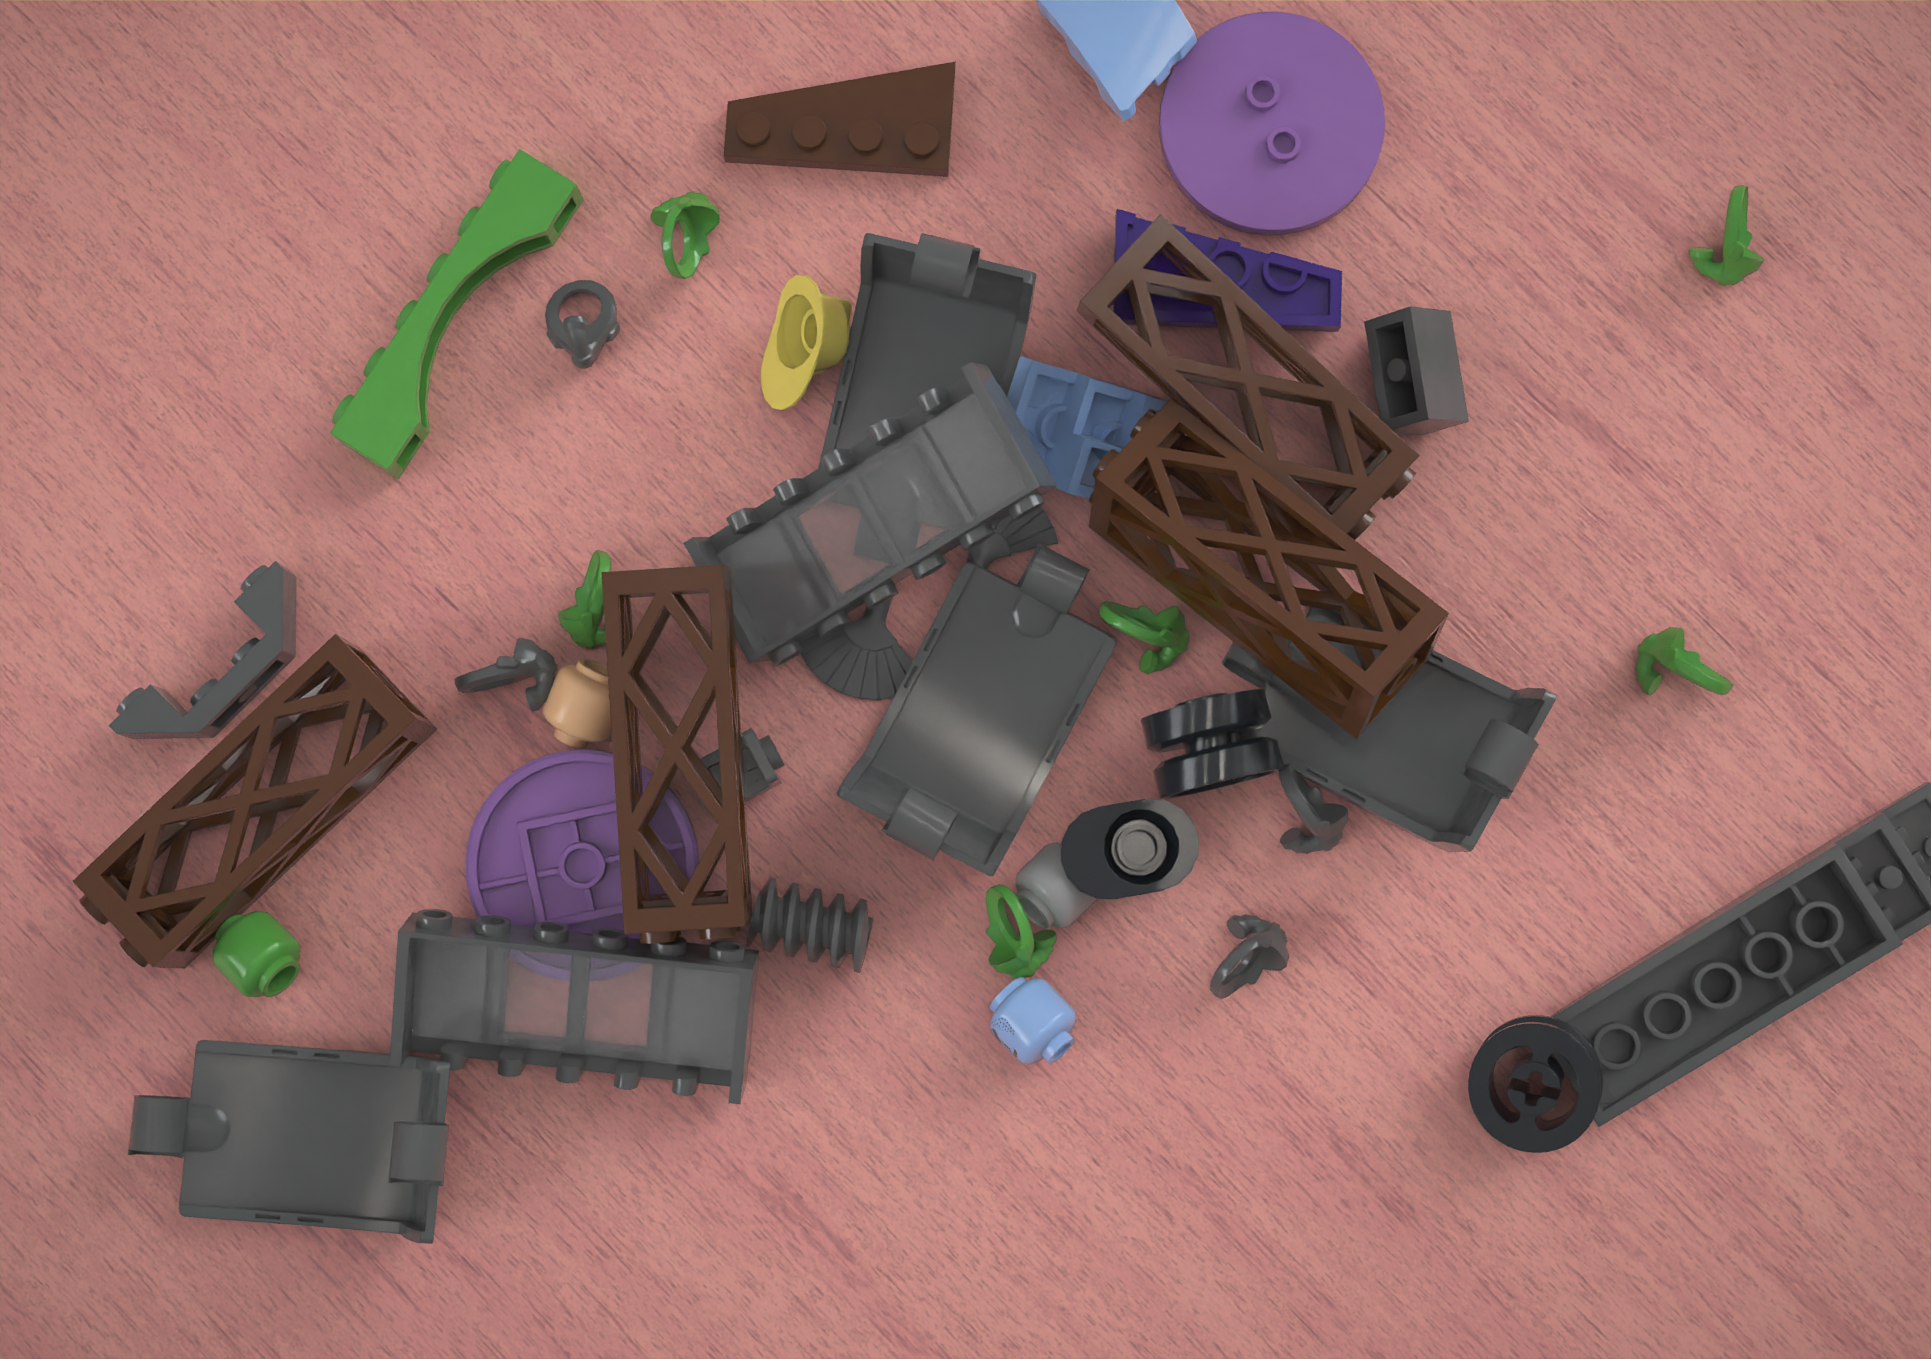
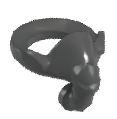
(574, 334)
(527, 662)
(1322, 819)
(1261, 951)

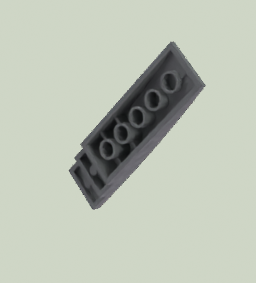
(1759, 956)

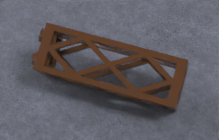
(1343, 414)
(1245, 608)
(119, 877)
(685, 904)

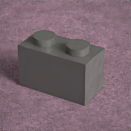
(1416, 370)

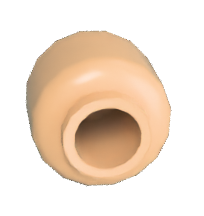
(580, 704)

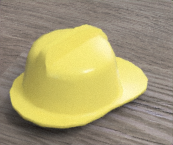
(805, 341)

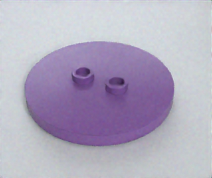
(1271, 123)
(552, 846)

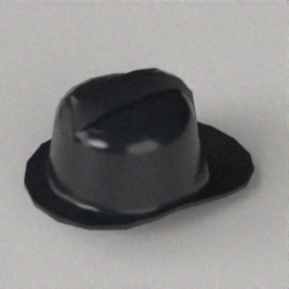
(1129, 848)

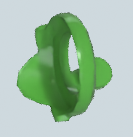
(697, 219)
(1737, 258)
(584, 618)
(1163, 630)
(1669, 650)
(1015, 953)

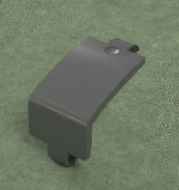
(920, 321)
(982, 712)
(1427, 761)
(305, 1137)

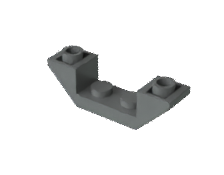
(271, 604)

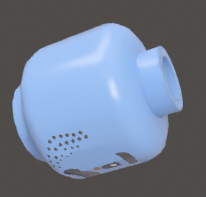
(1032, 1021)

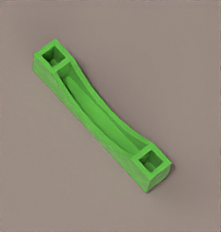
(519, 217)

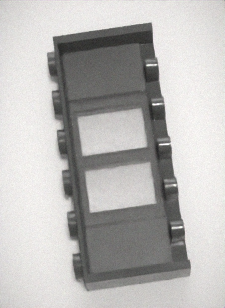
(876, 515)
(573, 1001)

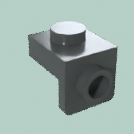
(759, 764)

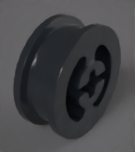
(1527, 1129)

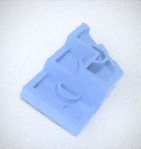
(1122, 43)
(1074, 419)

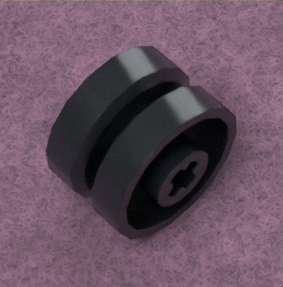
(1209, 733)

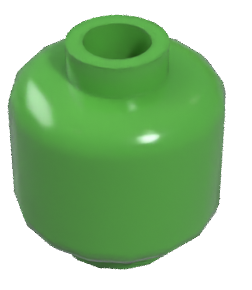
(256, 954)

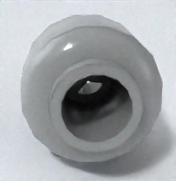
(1048, 893)

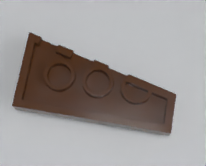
(860, 124)

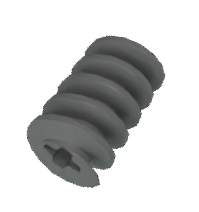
(811, 924)

